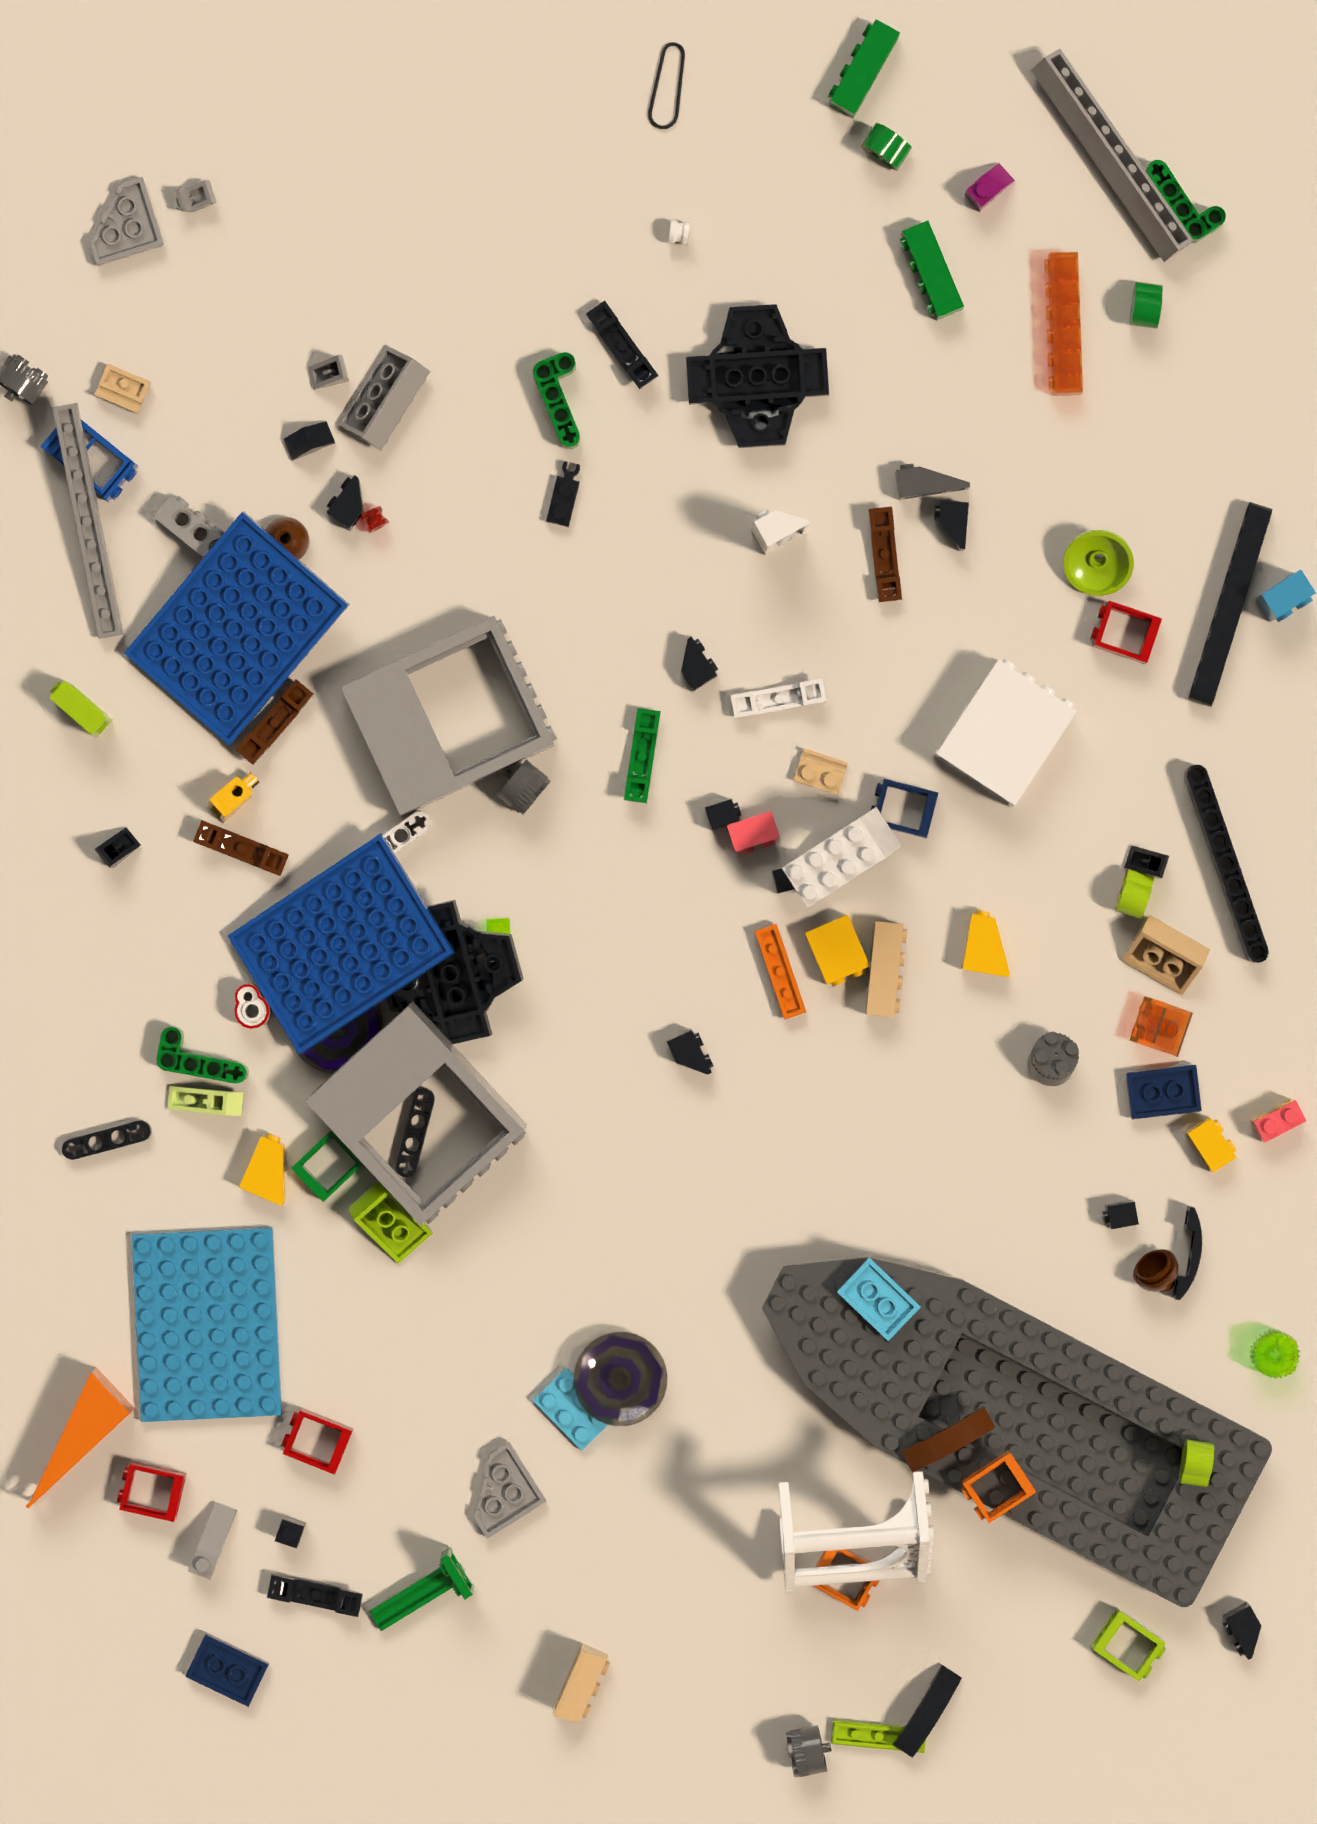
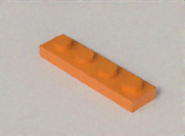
(780, 971)

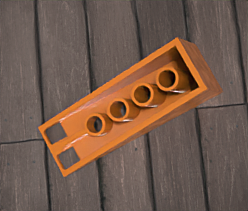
(93, 1417)

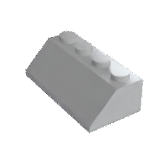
(383, 397)

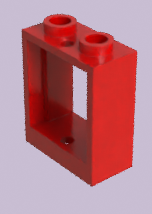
(1149, 638)
(296, 1422)
(175, 1497)

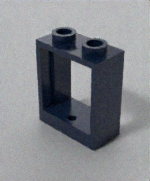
(931, 798)

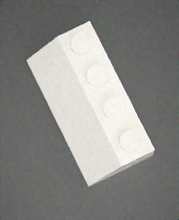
(777, 529)

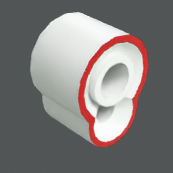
(251, 1007)

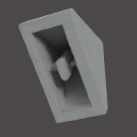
(329, 372)

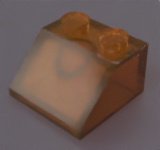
(1161, 1026)

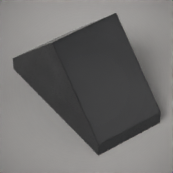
(309, 440)
(118, 848)
(1146, 862)

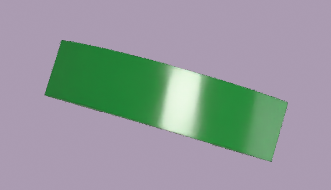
(642, 755)

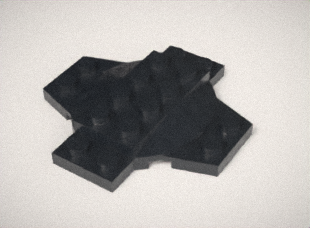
(757, 376)
(466, 982)

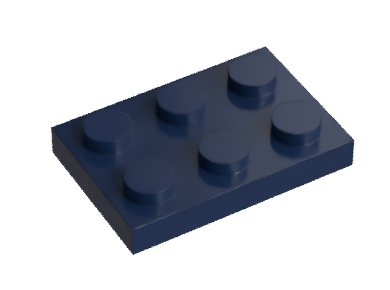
(1163, 1092)
(227, 1669)

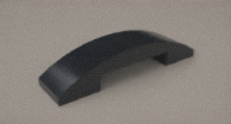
(621, 345)
(1183, 1283)
(315, 1594)
(928, 1711)

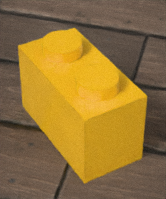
(1211, 1144)

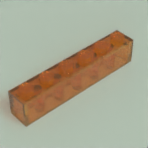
(1064, 324)

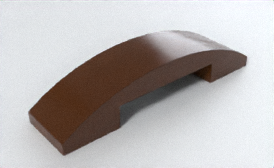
(884, 554)
(274, 722)
(241, 848)
(948, 1440)

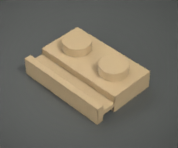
(122, 388)
(820, 771)

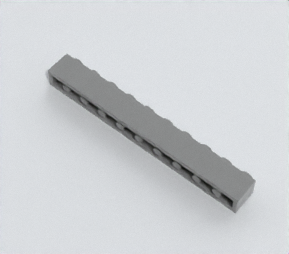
(1111, 155)

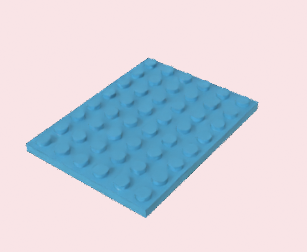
(206, 1324)

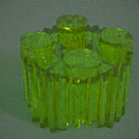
(1282, 1365)

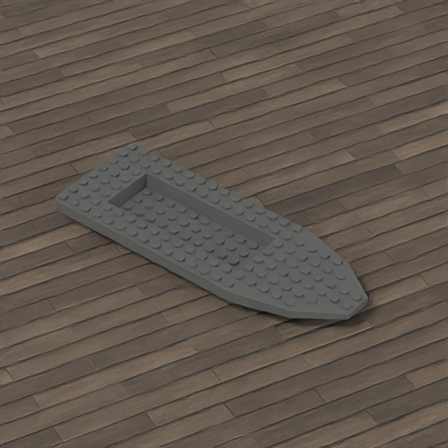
(1079, 1423)

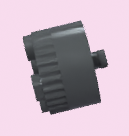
(21, 379)
(522, 786)
(1053, 1059)
(807, 1751)

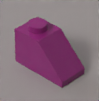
(989, 187)

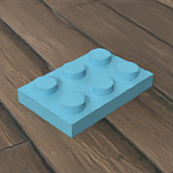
(878, 1299)
(563, 1408)

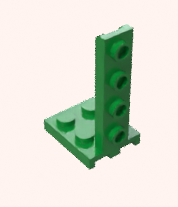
(447, 1576)

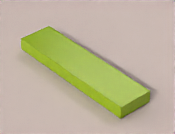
(866, 1735)

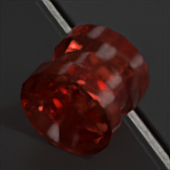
(374, 519)

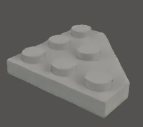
(127, 225)
(506, 1491)

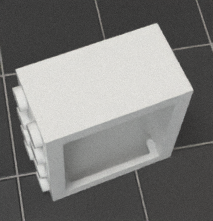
(842, 857)

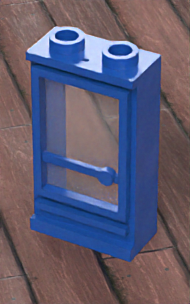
(107, 463)

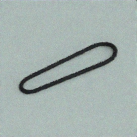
(679, 86)

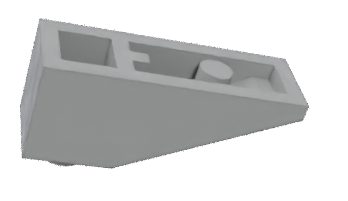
(212, 1541)

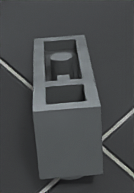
(921, 482)

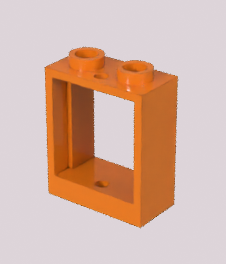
(981, 1510)
(862, 1596)

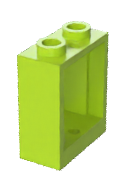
(80, 708)
(1110, 1630)

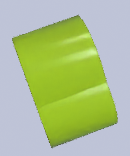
(1134, 894)
(1196, 1463)

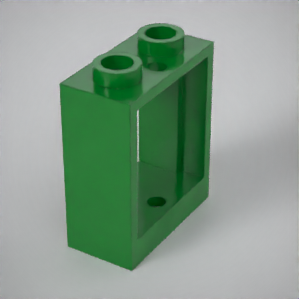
(309, 1179)

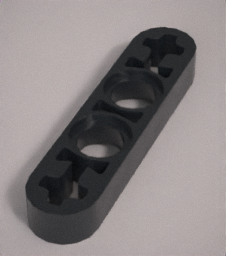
(418, 1133)
(107, 1142)

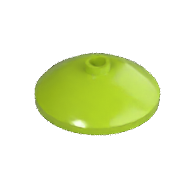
(1097, 575)

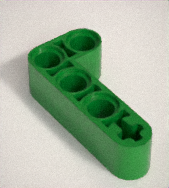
(1180, 199)
(560, 403)
(202, 1061)

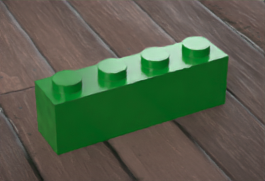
(864, 68)
(931, 270)

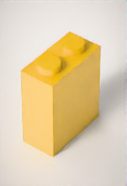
(837, 950)

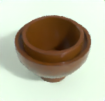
(297, 533)
(1156, 1271)

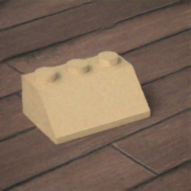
(1166, 955)
(581, 1684)

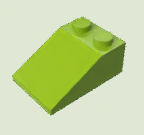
(388, 1222)

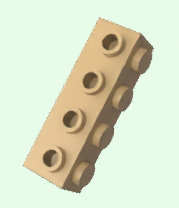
(884, 969)

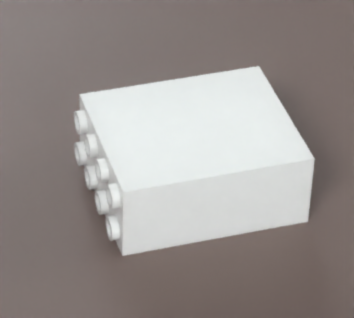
(1006, 732)

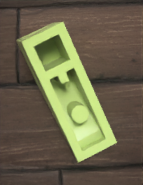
(205, 1101)

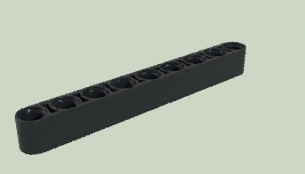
(1230, 604)
(1234, 872)

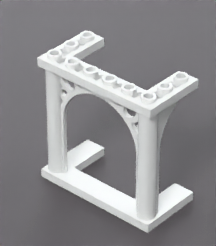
(905, 1530)

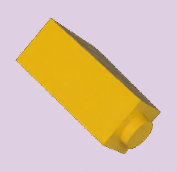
(984, 946)
(267, 1170)

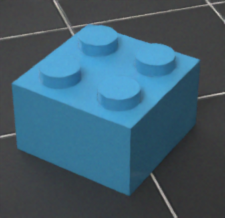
(1286, 595)

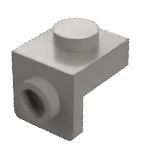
(195, 197)

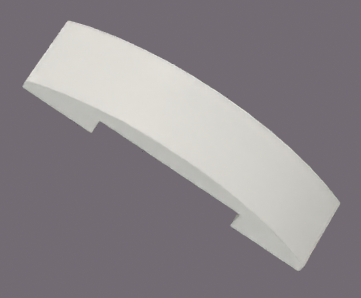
(778, 698)

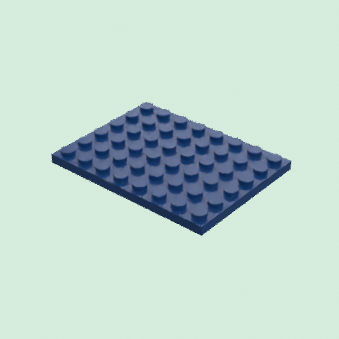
(236, 628)
(340, 944)

